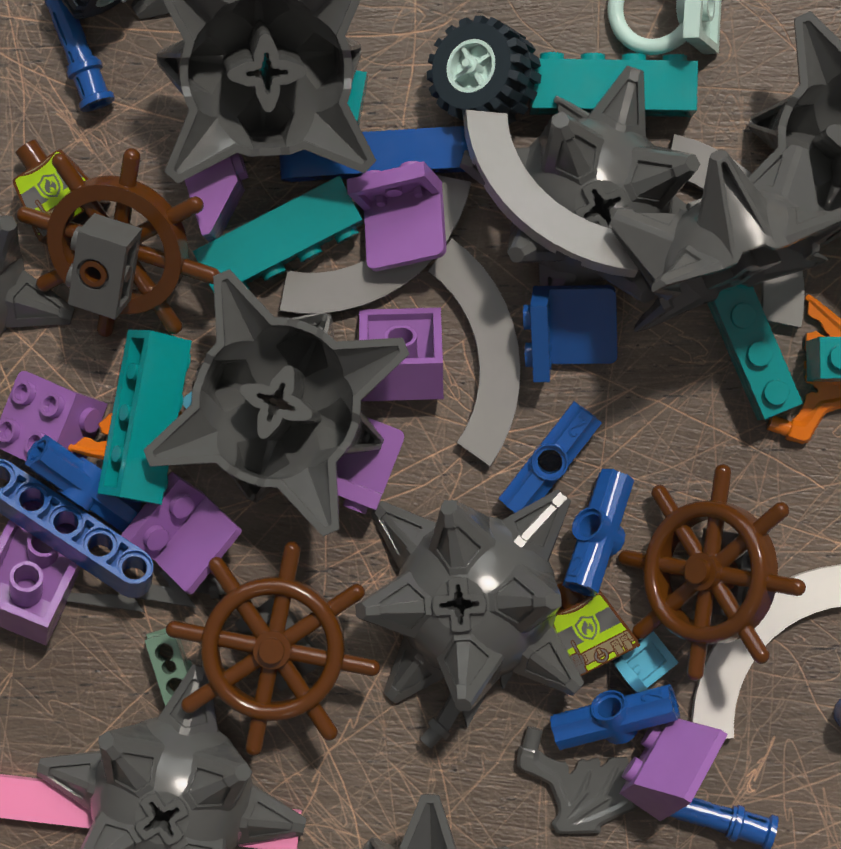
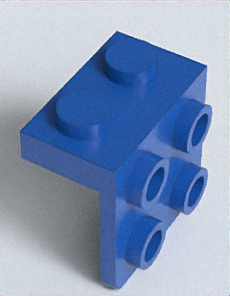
(570, 327)

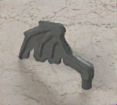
(583, 797)

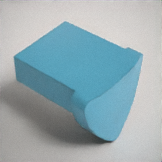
(645, 663)

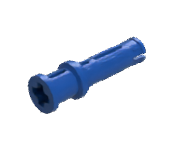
(83, 66)
(732, 821)

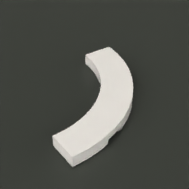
(729, 662)

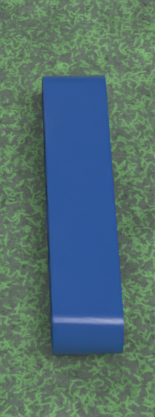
(438, 147)
(74, 545)

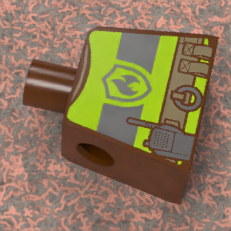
(41, 184)
(591, 630)

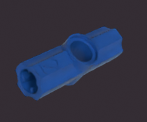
(566, 438)
(79, 482)
(598, 532)
(615, 717)

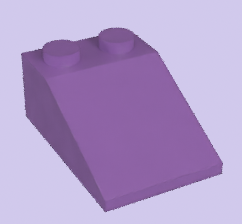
(33, 581)

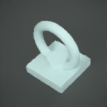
(697, 26)

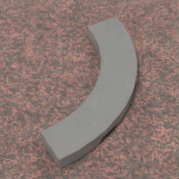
(531, 207)
(359, 284)
(780, 297)
(495, 345)

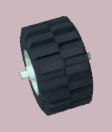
(483, 69)

